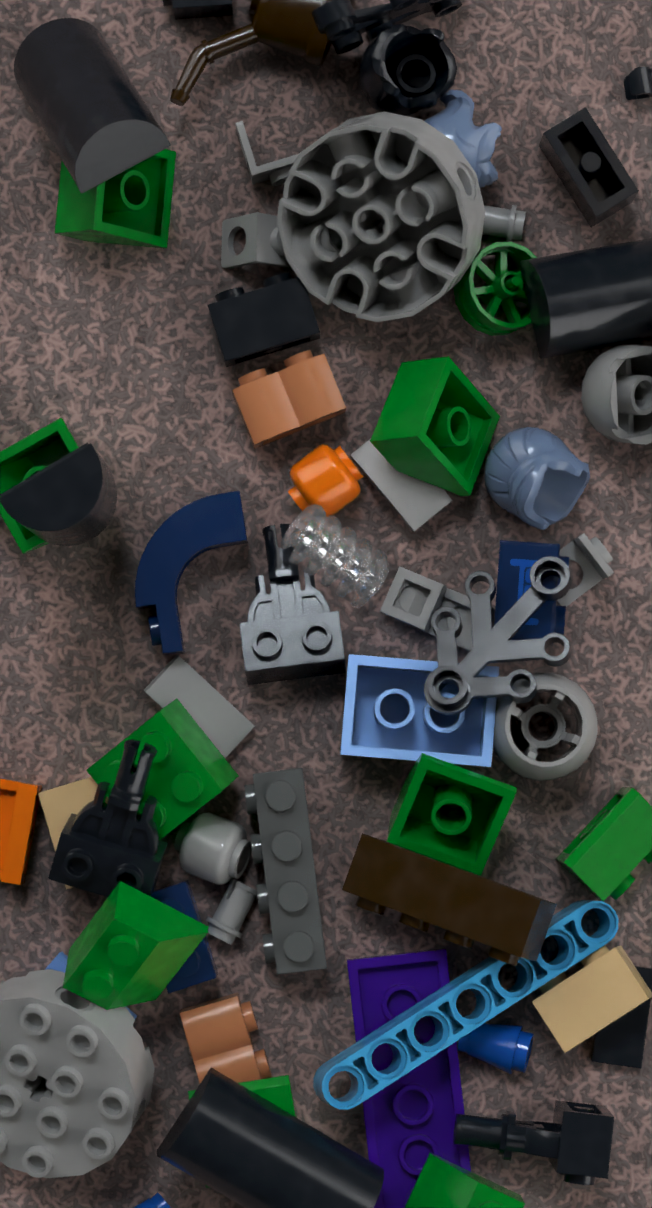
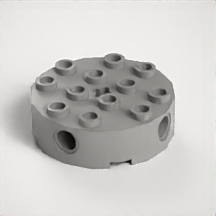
(427, 207)
(67, 1078)

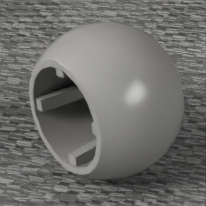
(581, 742)

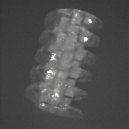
(337, 552)

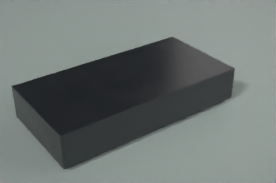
(624, 1039)

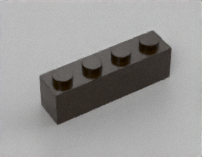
(450, 898)

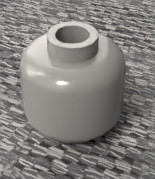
(213, 848)

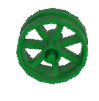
(498, 289)

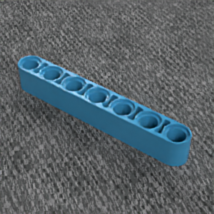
(442, 1009)

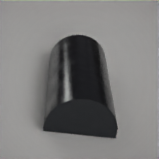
(85, 102)
(590, 297)
(65, 500)
(264, 1153)

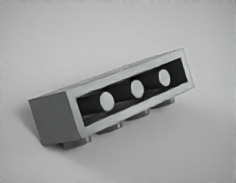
(289, 871)

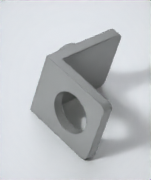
(274, 171)
(262, 241)
(593, 560)

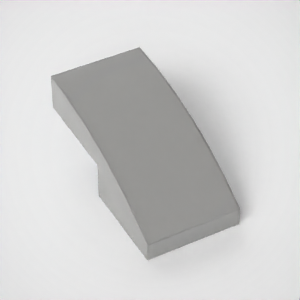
(409, 496)
(416, 598)
(209, 709)

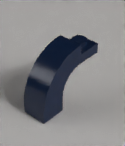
(186, 534)

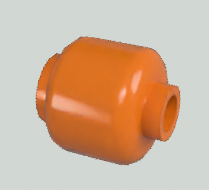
(325, 479)

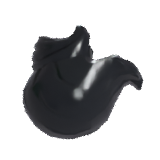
(422, 81)

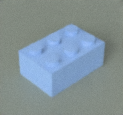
(392, 720)

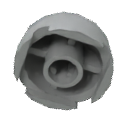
(619, 394)

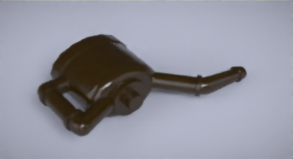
(276, 23)

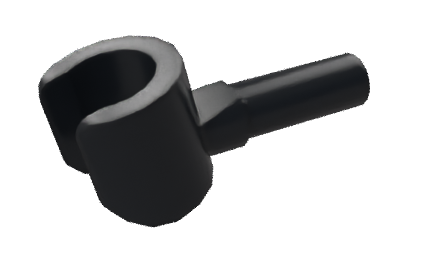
(638, 83)

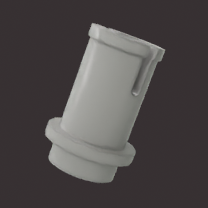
(504, 222)
(231, 912)

